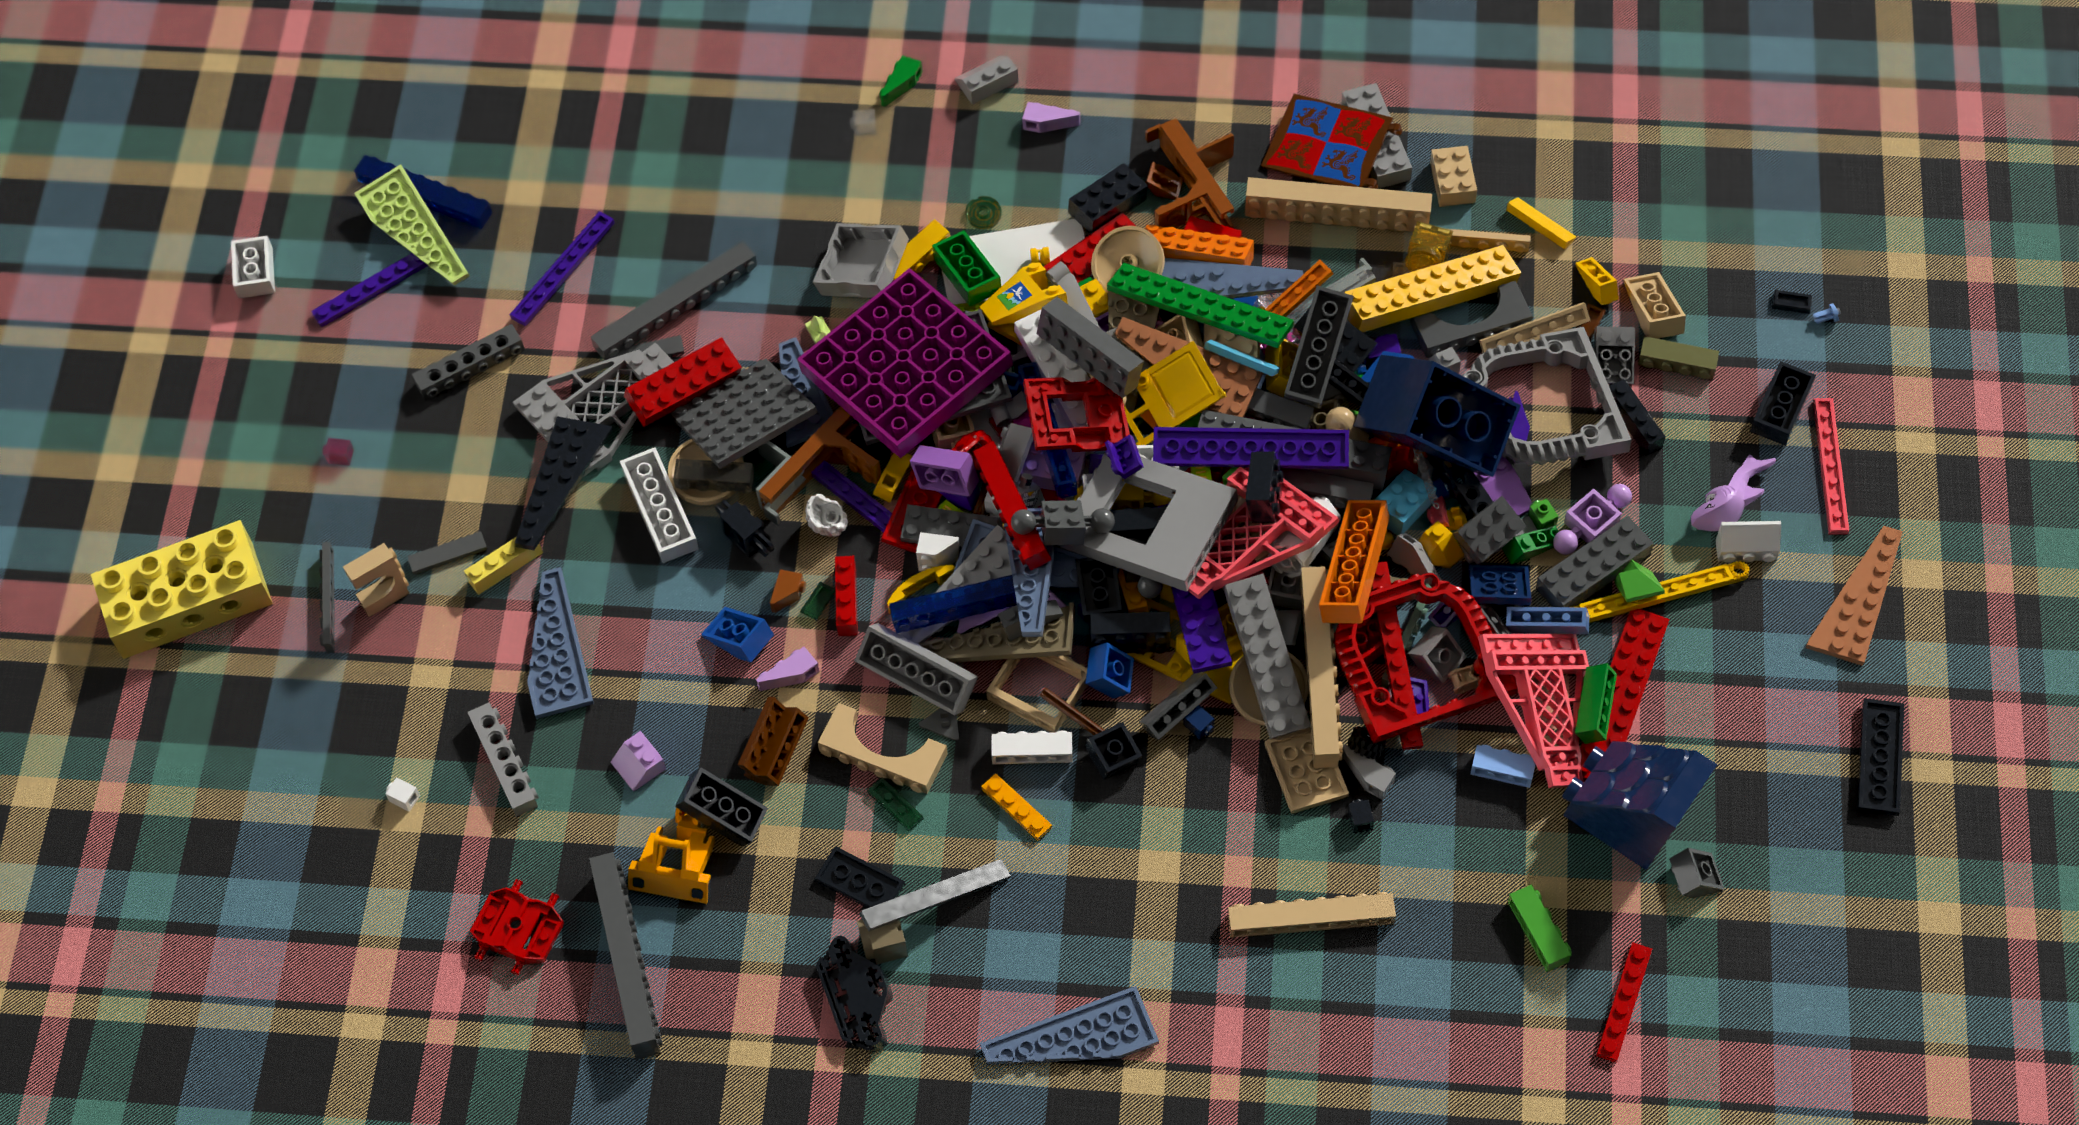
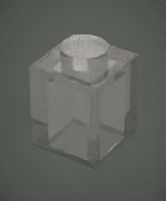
(863, 122)

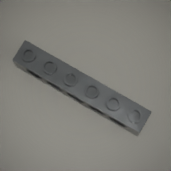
(472, 353)

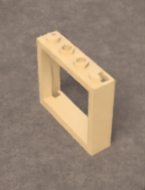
(1027, 711)

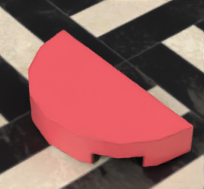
(1438, 514)

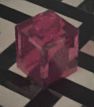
(338, 451)

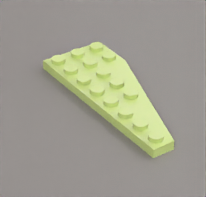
(403, 215)

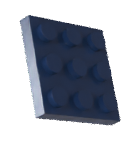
(1500, 584)

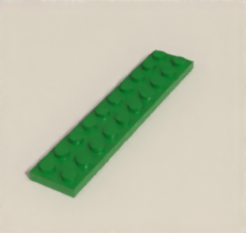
(1200, 305)

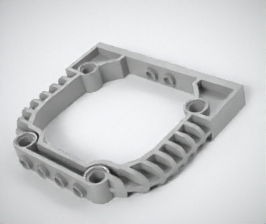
(1559, 347)

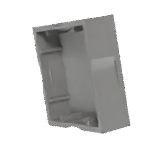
(860, 260)

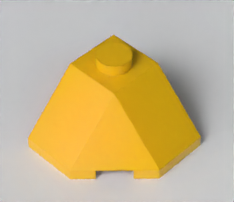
(1441, 546)

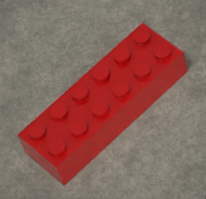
(681, 381)

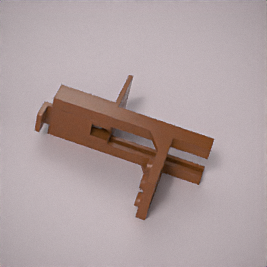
(1193, 167)

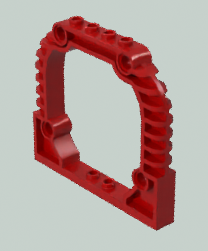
(1386, 718)

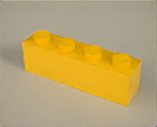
(919, 249)

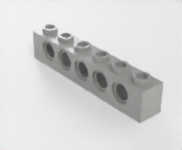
(481, 718)

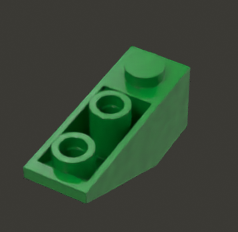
(904, 77)
(1529, 544)

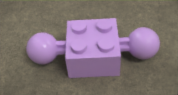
(1592, 517)

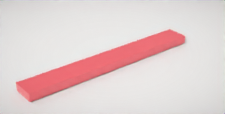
(1830, 466)

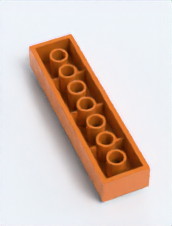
(1354, 561)

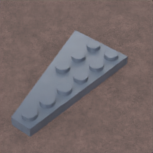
(789, 353)

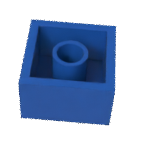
(1109, 670)

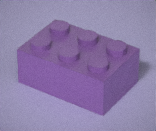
(944, 470)

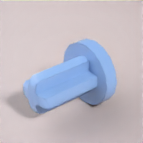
(1828, 314)

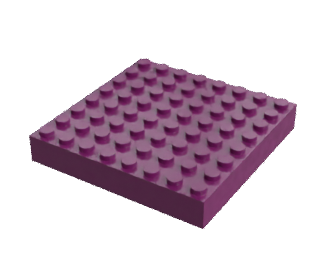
(905, 362)

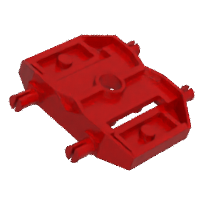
(494, 931)

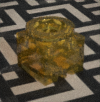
(1428, 246)

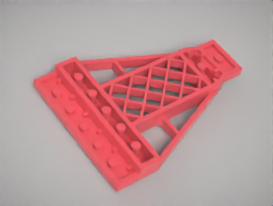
(1297, 514)
(1532, 656)

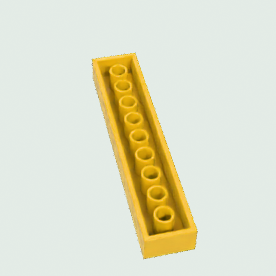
(1431, 288)

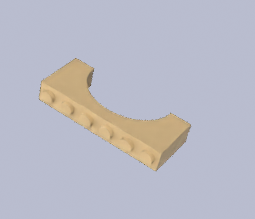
(913, 770)

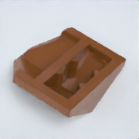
(1163, 182)

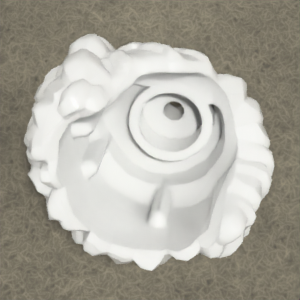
(821, 513)

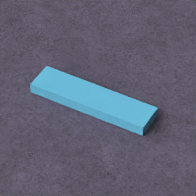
(1241, 357)

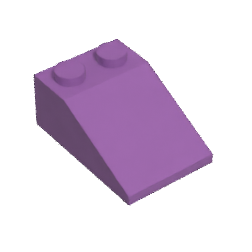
(1507, 484)

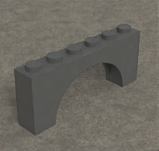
(1438, 335)

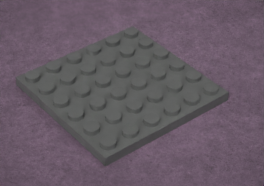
(743, 413)

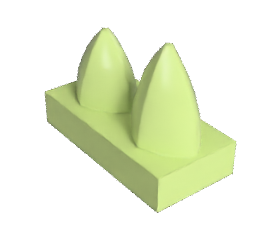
(817, 328)

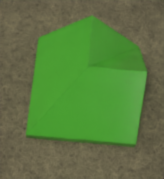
(1637, 582)

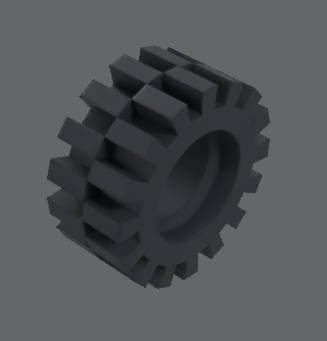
(1362, 743)

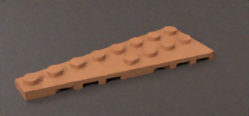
(1852, 617)

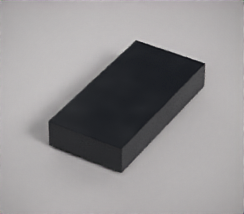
(1792, 301)

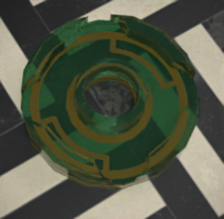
(983, 221)

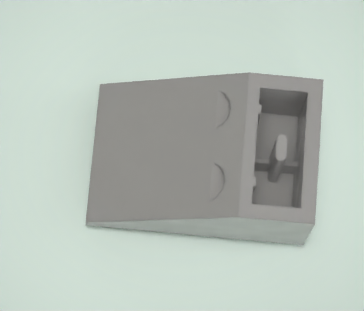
(1615, 352)

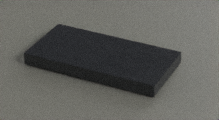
(858, 879)

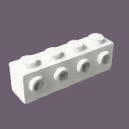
(1032, 747)

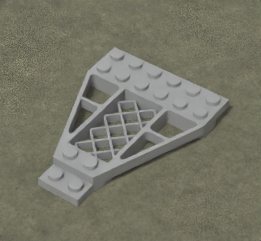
(543, 406)

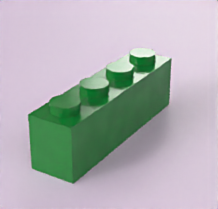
(1596, 703)

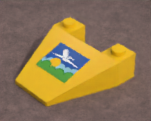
(1021, 296)

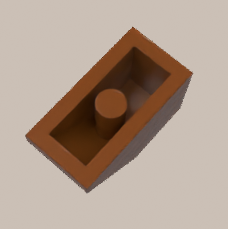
(787, 589)

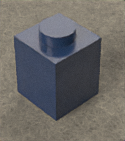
(1199, 722)

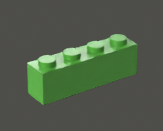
(1539, 928)

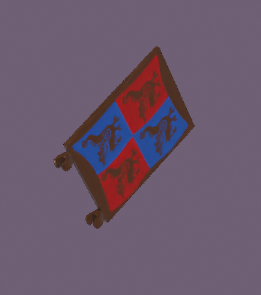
(1328, 142)

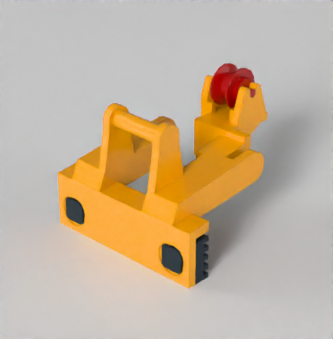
(684, 884)

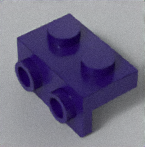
(1124, 457)

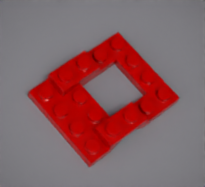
(1102, 407)

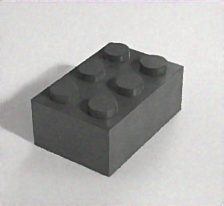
(1489, 530)

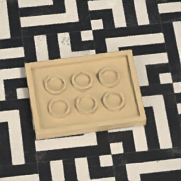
(1299, 780)

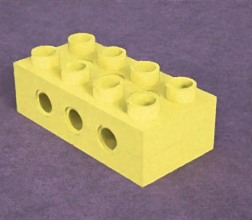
(181, 589)

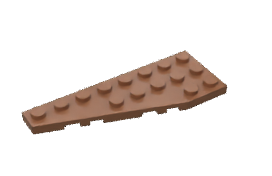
(1234, 378)

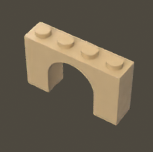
(370, 566)

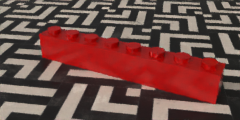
(1009, 501)

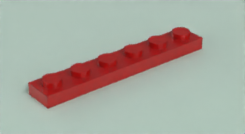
(1624, 1002)

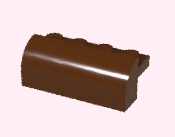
(772, 742)

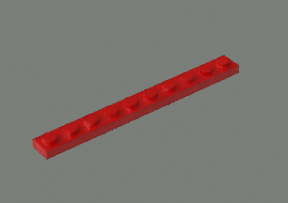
(1396, 660)

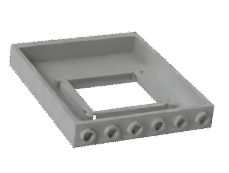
(1182, 534)

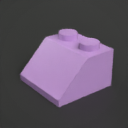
(638, 761)

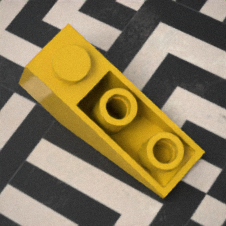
(892, 477)

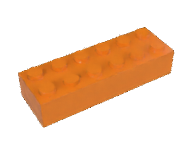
(1203, 246)

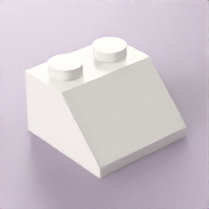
(936, 550)

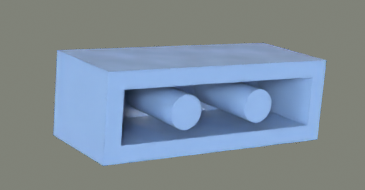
(1503, 766)

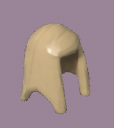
(1343, 419)

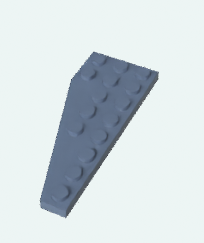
(557, 665)
(1094, 1031)

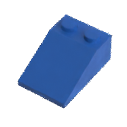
(738, 633)

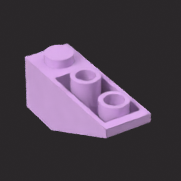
(1048, 118)
(793, 670)

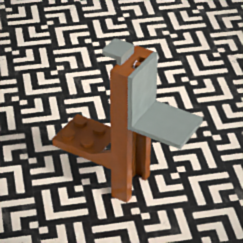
(795, 471)

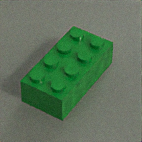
(966, 268)

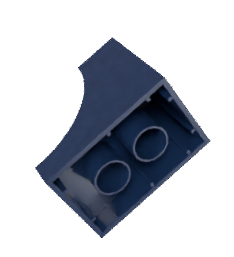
(1437, 413)

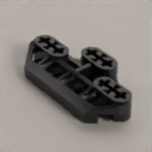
(861, 997)

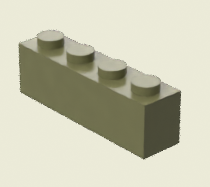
(1678, 358)

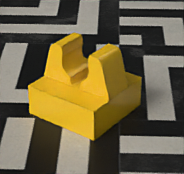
(1456, 518)

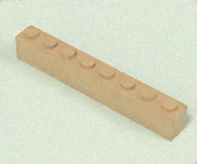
(1311, 914)

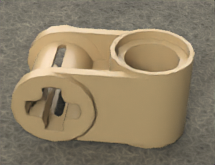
(1463, 679)

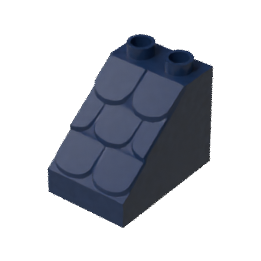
(1636, 795)

